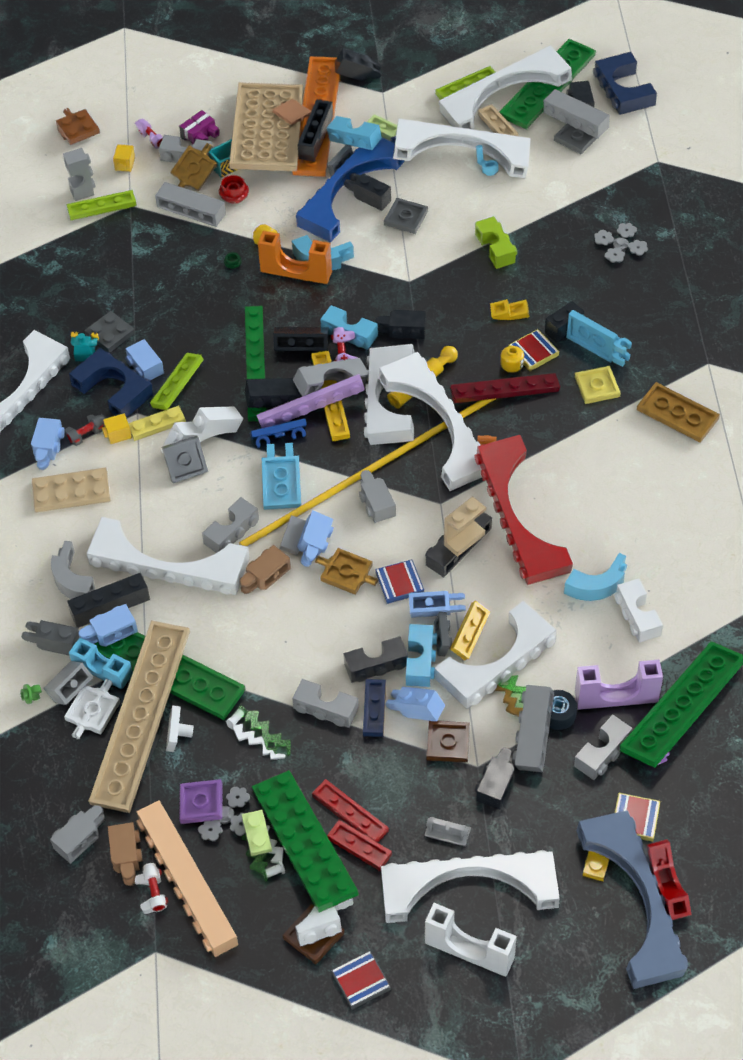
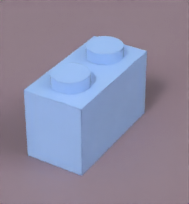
(144, 360)

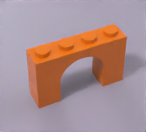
(276, 262)

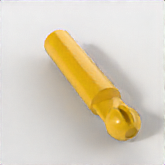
(447, 355)

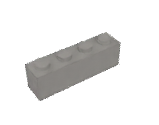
(576, 113)
(190, 204)
(534, 728)

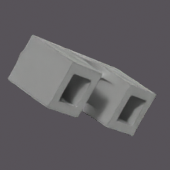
(171, 148)
(78, 166)
(242, 515)
(339, 711)
(595, 760)

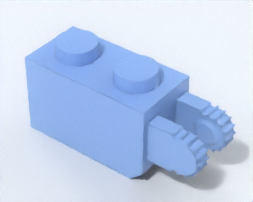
(46, 441)
(314, 537)
(430, 603)
(110, 626)
(416, 703)

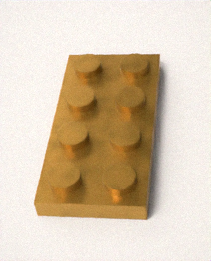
(678, 412)

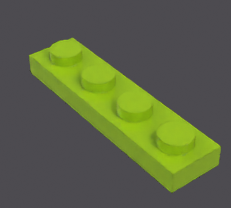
(459, 84)
(101, 205)
(176, 381)

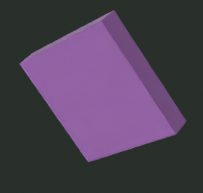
(200, 801)

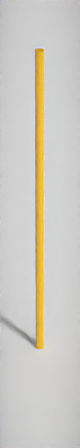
(356, 477)

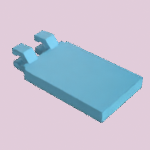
(597, 339)
(281, 479)

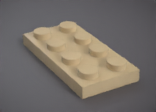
(70, 490)

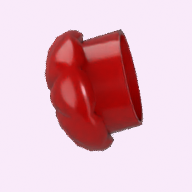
(233, 189)

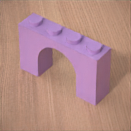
(639, 690)

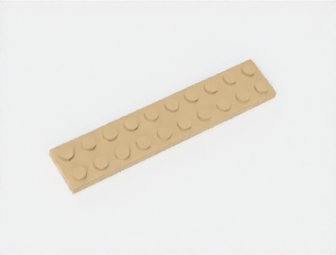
(139, 717)

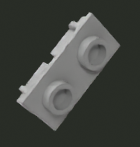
(447, 831)

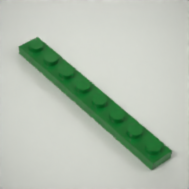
(254, 350)

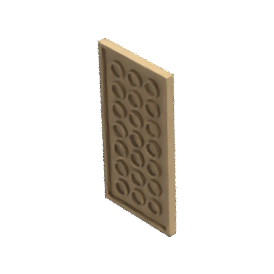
(260, 136)

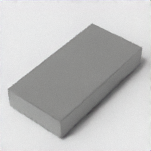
(292, 535)

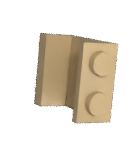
(460, 527)

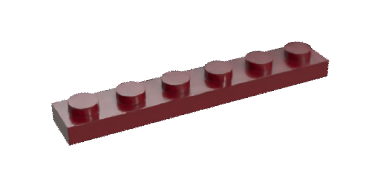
(504, 388)

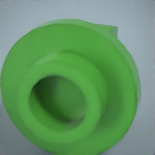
(30, 693)

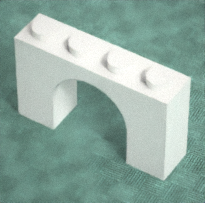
(445, 935)

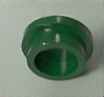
(232, 260)

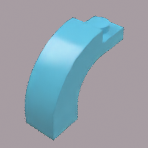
(338, 254)
(596, 587)

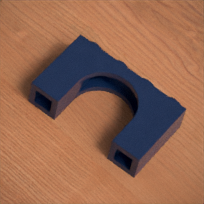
(623, 98)
(102, 366)

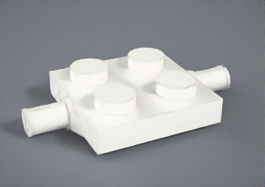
(92, 709)

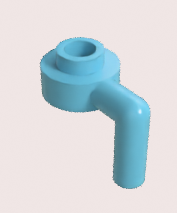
(488, 167)

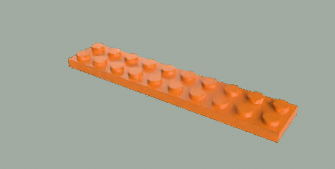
(321, 84)

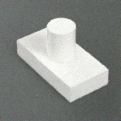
(176, 729)

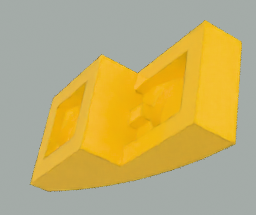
(504, 311)

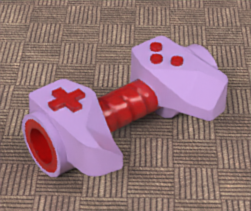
(145, 129)
(340, 337)

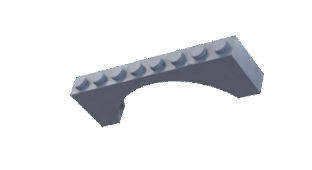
(616, 839)

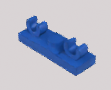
(279, 431)

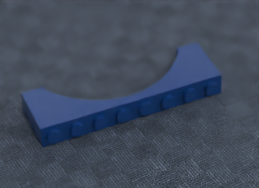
(317, 214)

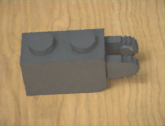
(51, 636)

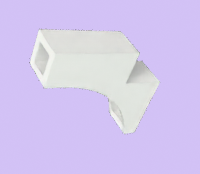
(207, 423)
(320, 925)

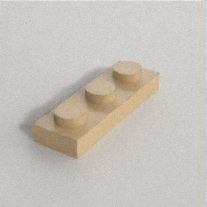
(496, 121)

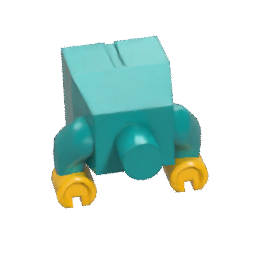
(83, 345)

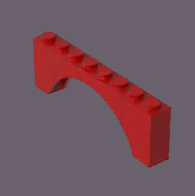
(535, 557)

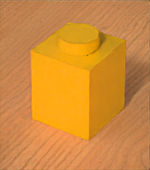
(124, 157)
(116, 428)

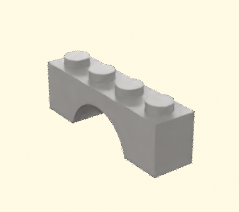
(312, 377)

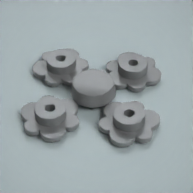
(621, 244)
(235, 798)

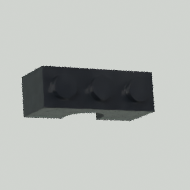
(361, 666)

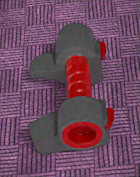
(95, 425)

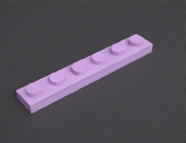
(311, 402)

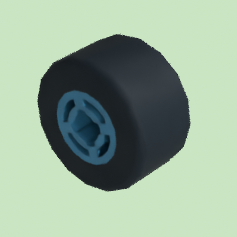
(563, 710)

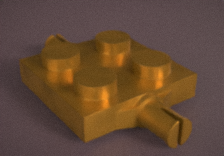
(194, 167)
(346, 571)

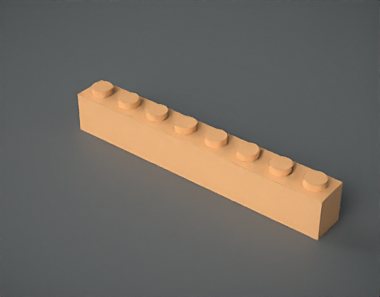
(187, 879)

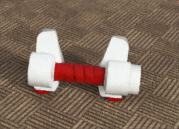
(151, 877)

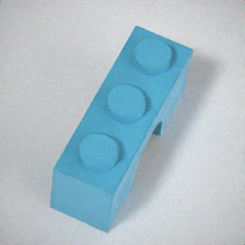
(365, 136)
(364, 330)
(114, 669)
(419, 669)

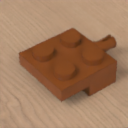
(76, 126)

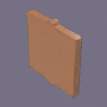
(291, 111)

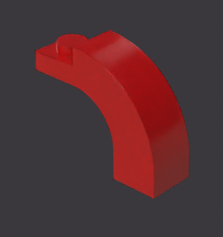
(662, 866)

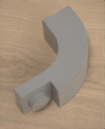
(68, 582)

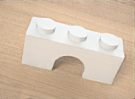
(642, 624)

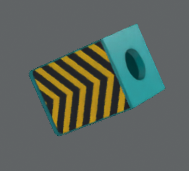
(221, 155)

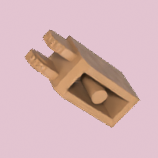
(265, 570)
(124, 851)

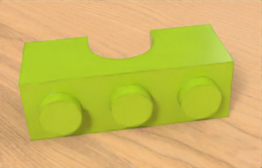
(491, 232)

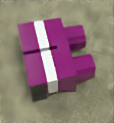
(199, 127)

